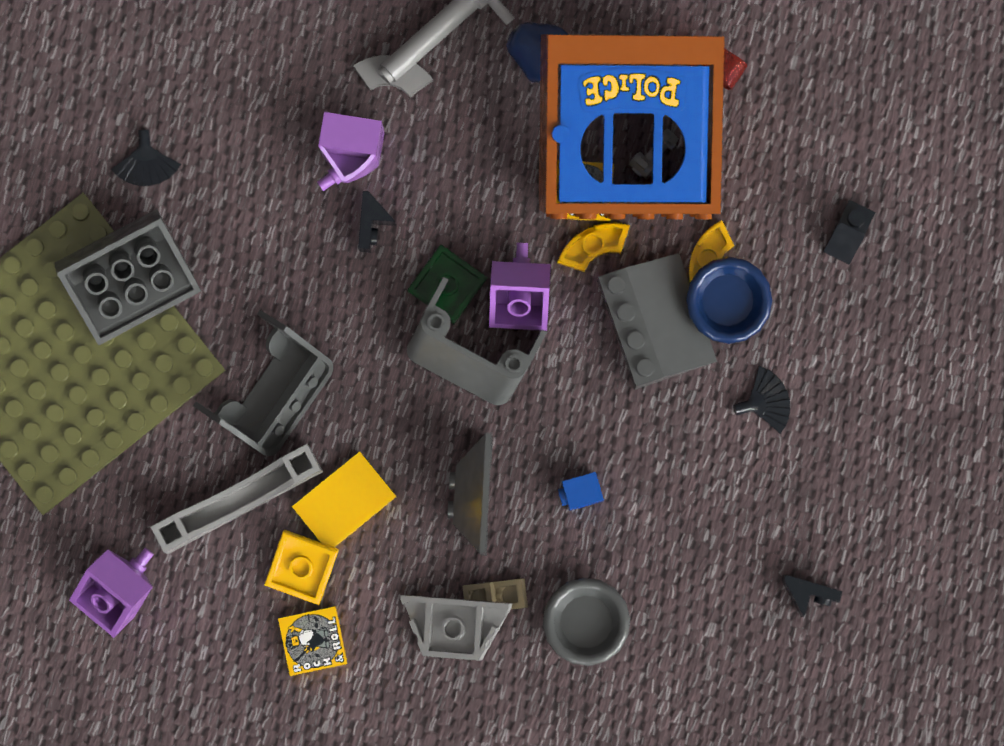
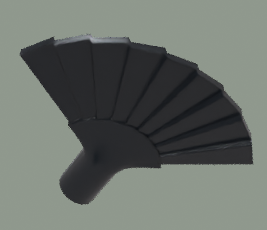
(146, 164)
(767, 400)

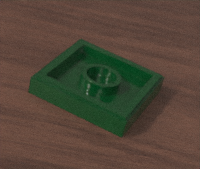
(460, 289)

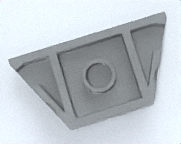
(454, 625)

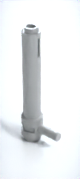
(434, 33)

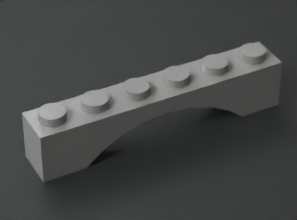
(237, 500)

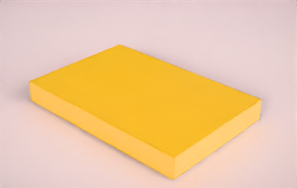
(344, 501)

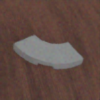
(411, 82)

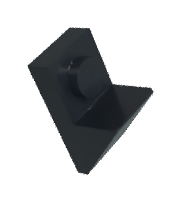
(371, 214)
(849, 232)
(801, 590)

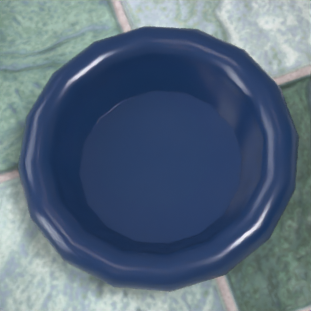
(729, 300)

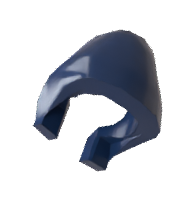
(525, 46)

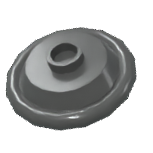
(586, 621)

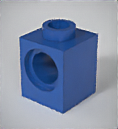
(581, 491)

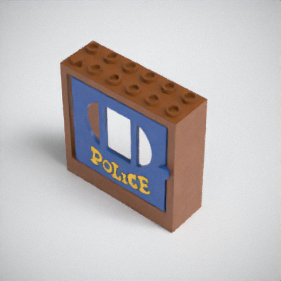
(683, 93)

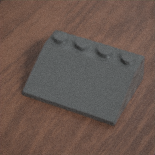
(127, 277)
(654, 321)

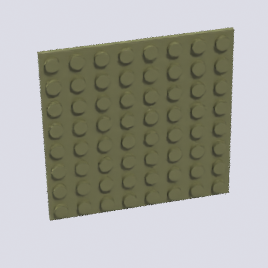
(62, 395)

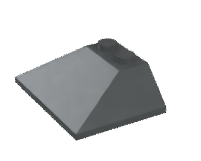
(472, 494)

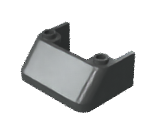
(461, 366)
(279, 395)

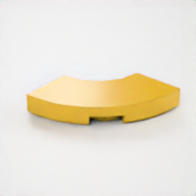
(593, 242)
(710, 246)

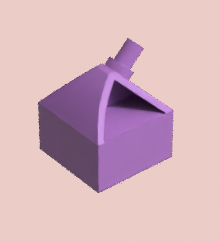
(350, 147)
(519, 293)
(113, 590)

